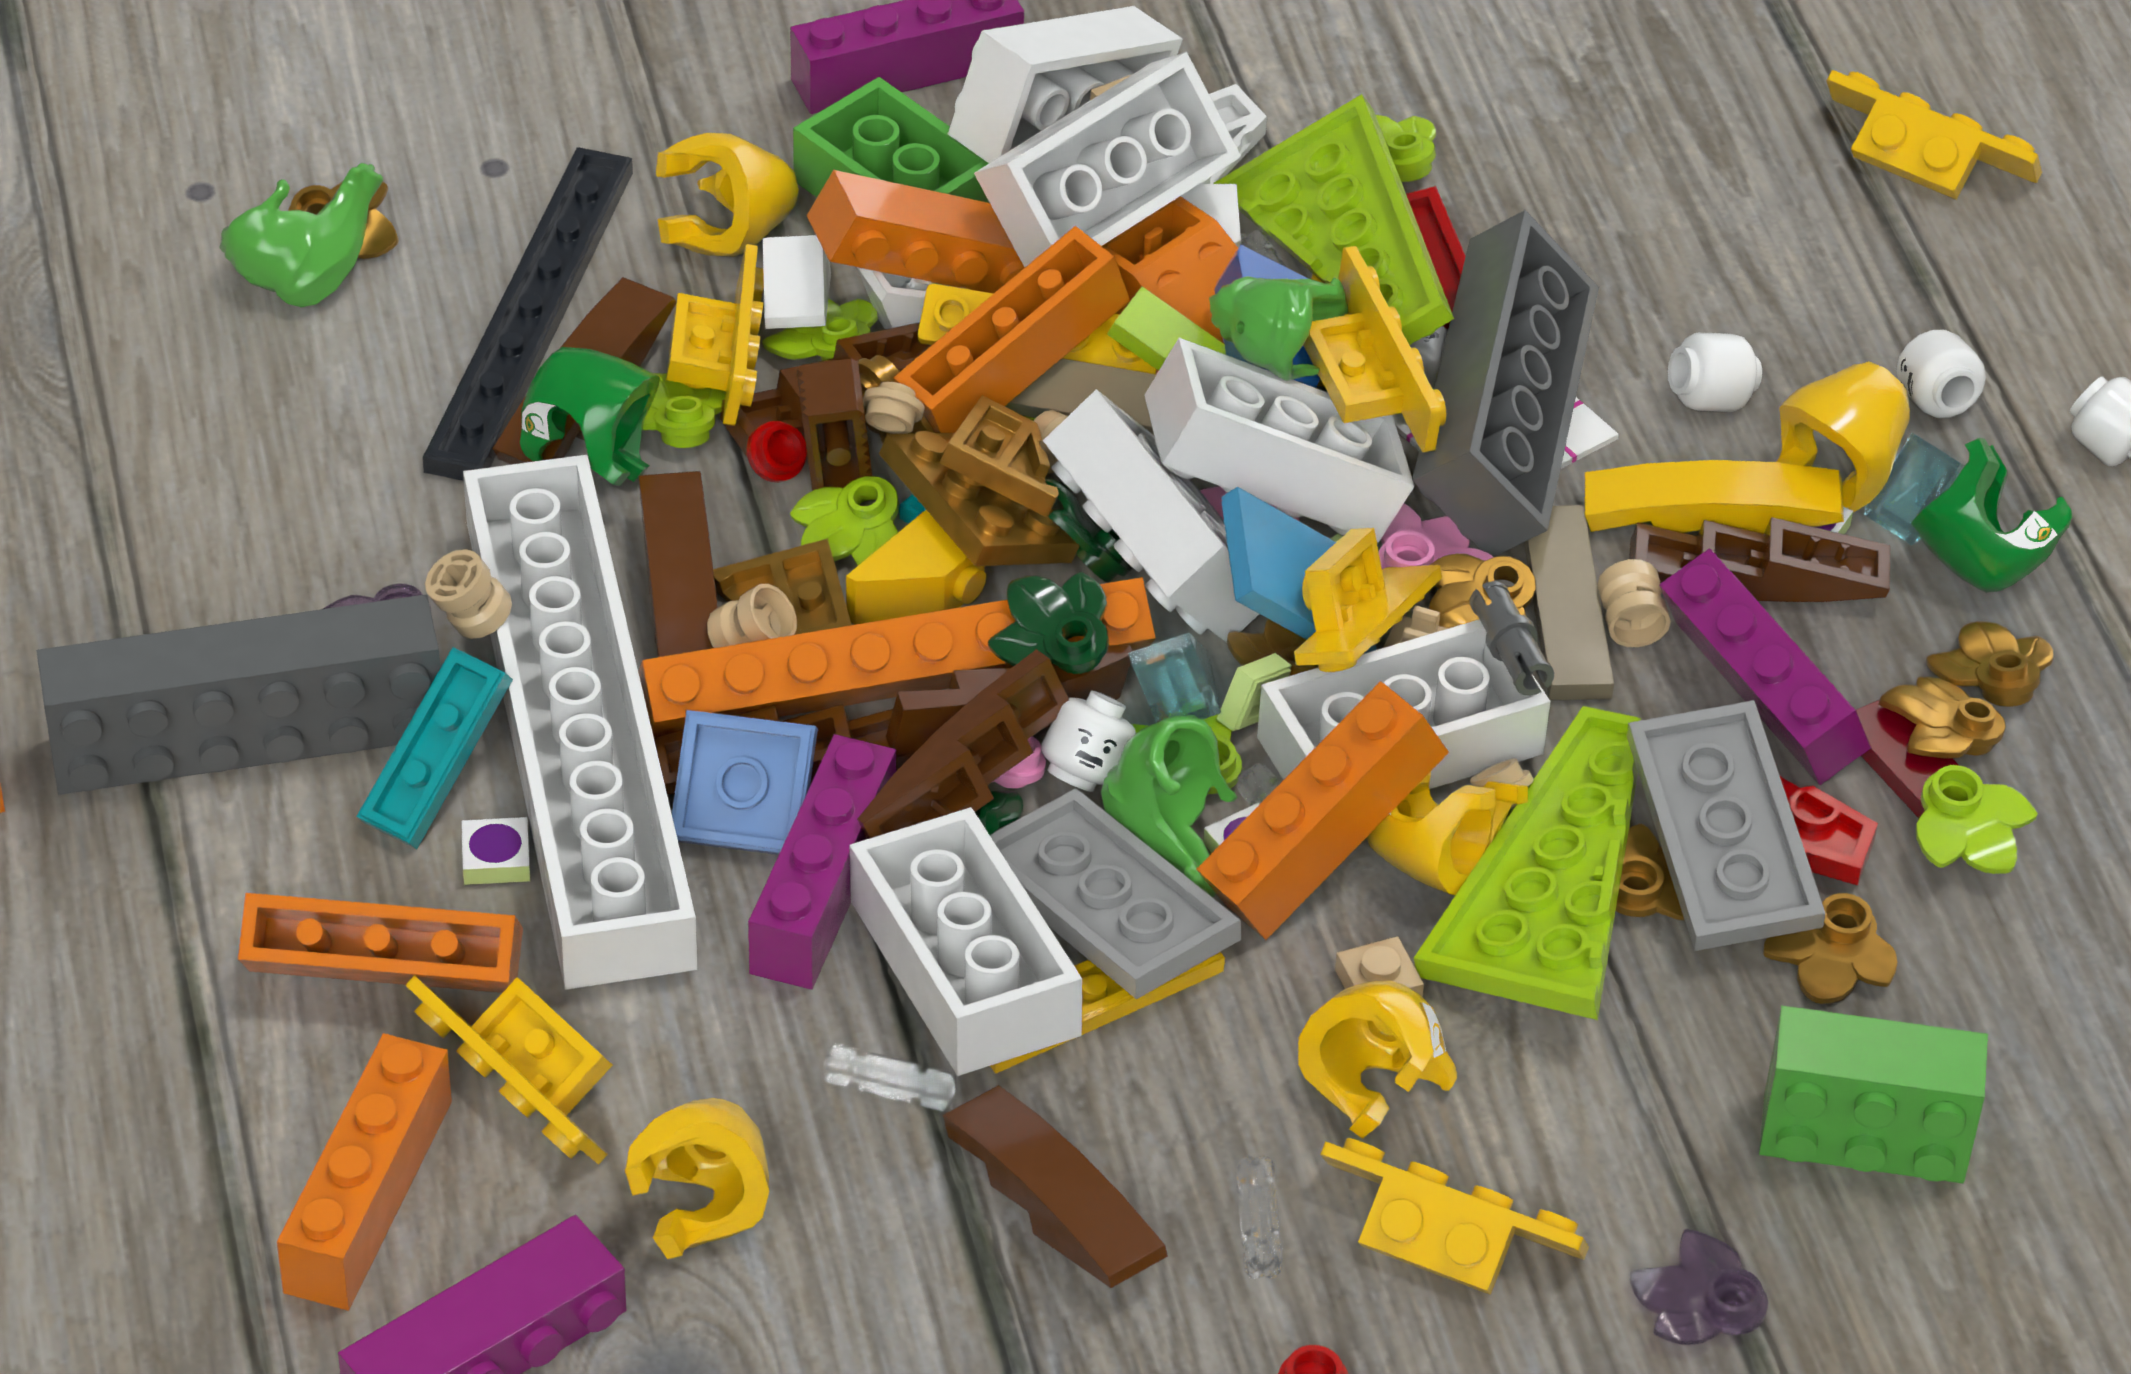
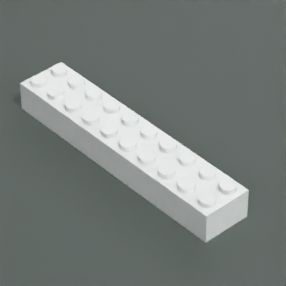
(581, 727)

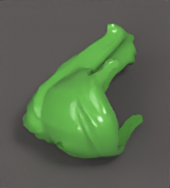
(299, 251)
(1274, 318)
(1164, 789)

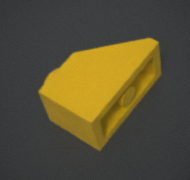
(913, 575)

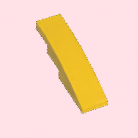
(1719, 491)

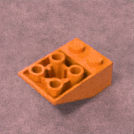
(1175, 257)

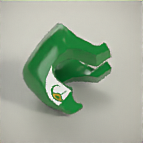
(603, 397)
(1965, 528)

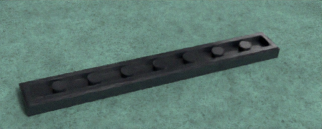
(528, 313)

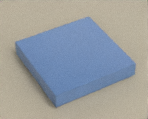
(741, 781)

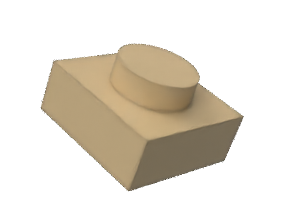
(1378, 962)

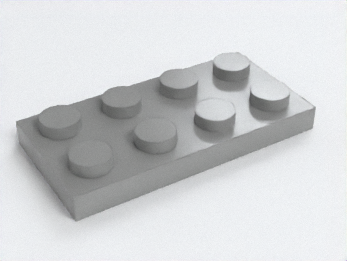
(1725, 825)
(1113, 894)

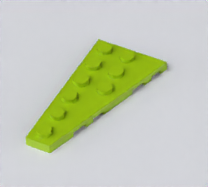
(1338, 191)
(1546, 890)

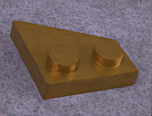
(1002, 453)
(802, 574)

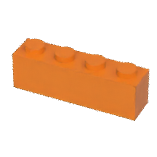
(913, 233)
(1018, 331)
(1323, 810)
(379, 942)
(364, 1172)

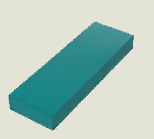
(434, 748)

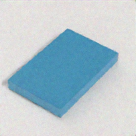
(1270, 560)

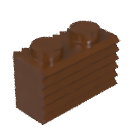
(834, 422)

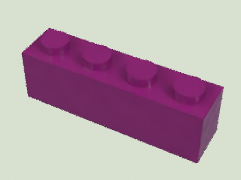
(901, 42)
(1765, 666)
(811, 877)
(505, 1314)

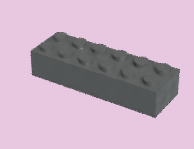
(1508, 384)
(236, 693)

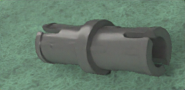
(1511, 638)

